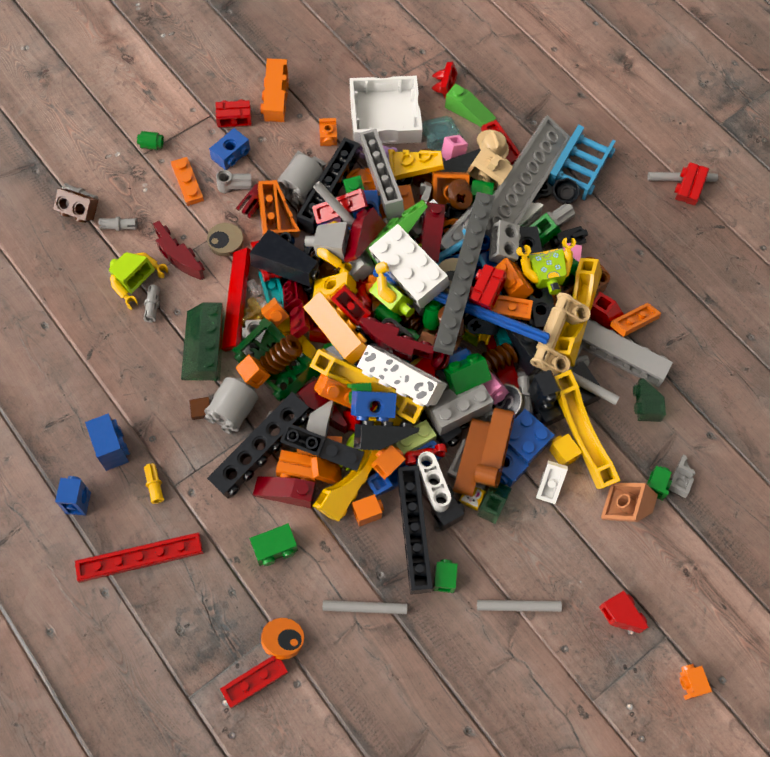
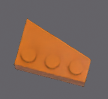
(276, 90)
(274, 210)

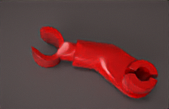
(362, 294)
(411, 456)

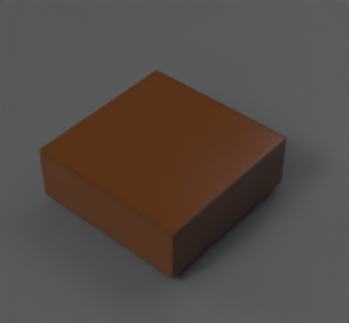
(198, 406)

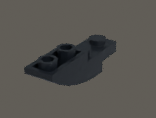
(322, 447)

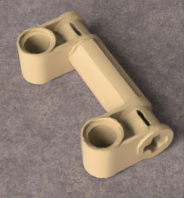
(564, 310)

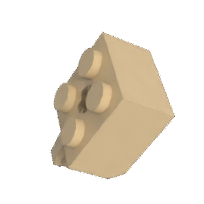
(490, 167)

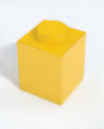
(565, 450)

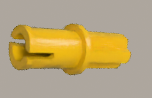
(153, 483)

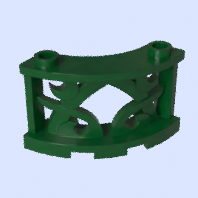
(272, 336)

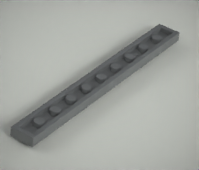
(463, 274)

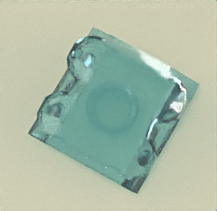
(437, 129)

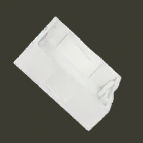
(386, 106)

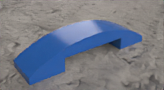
(380, 486)

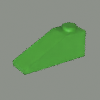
(467, 106)

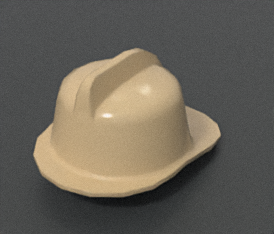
(495, 141)

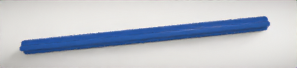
(492, 317)

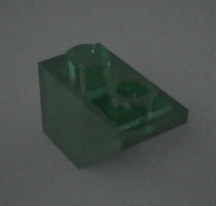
(649, 402)
(494, 503)

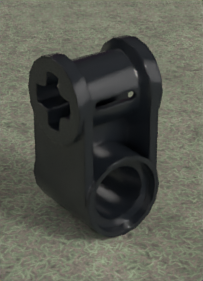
(479, 325)

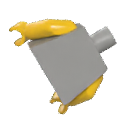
(331, 243)

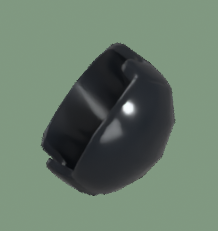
(566, 191)

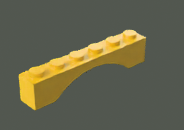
(585, 288)
(347, 373)
(593, 453)
(335, 499)

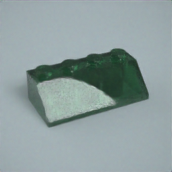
(203, 342)

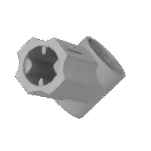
(228, 181)
(562, 214)

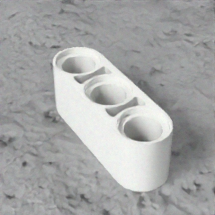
(433, 472)

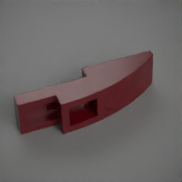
(178, 255)
(294, 301)
(387, 338)

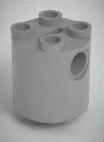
(299, 179)
(231, 404)

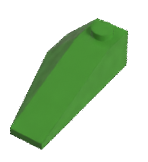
(407, 221)

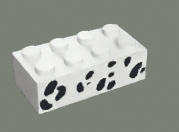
(410, 266)
(401, 375)

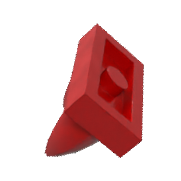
(448, 79)

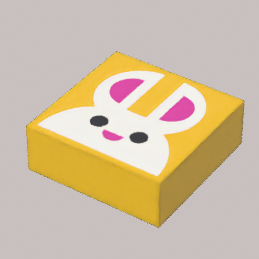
(474, 501)

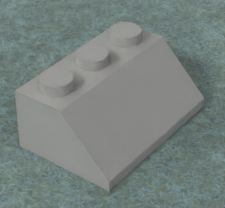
(459, 409)

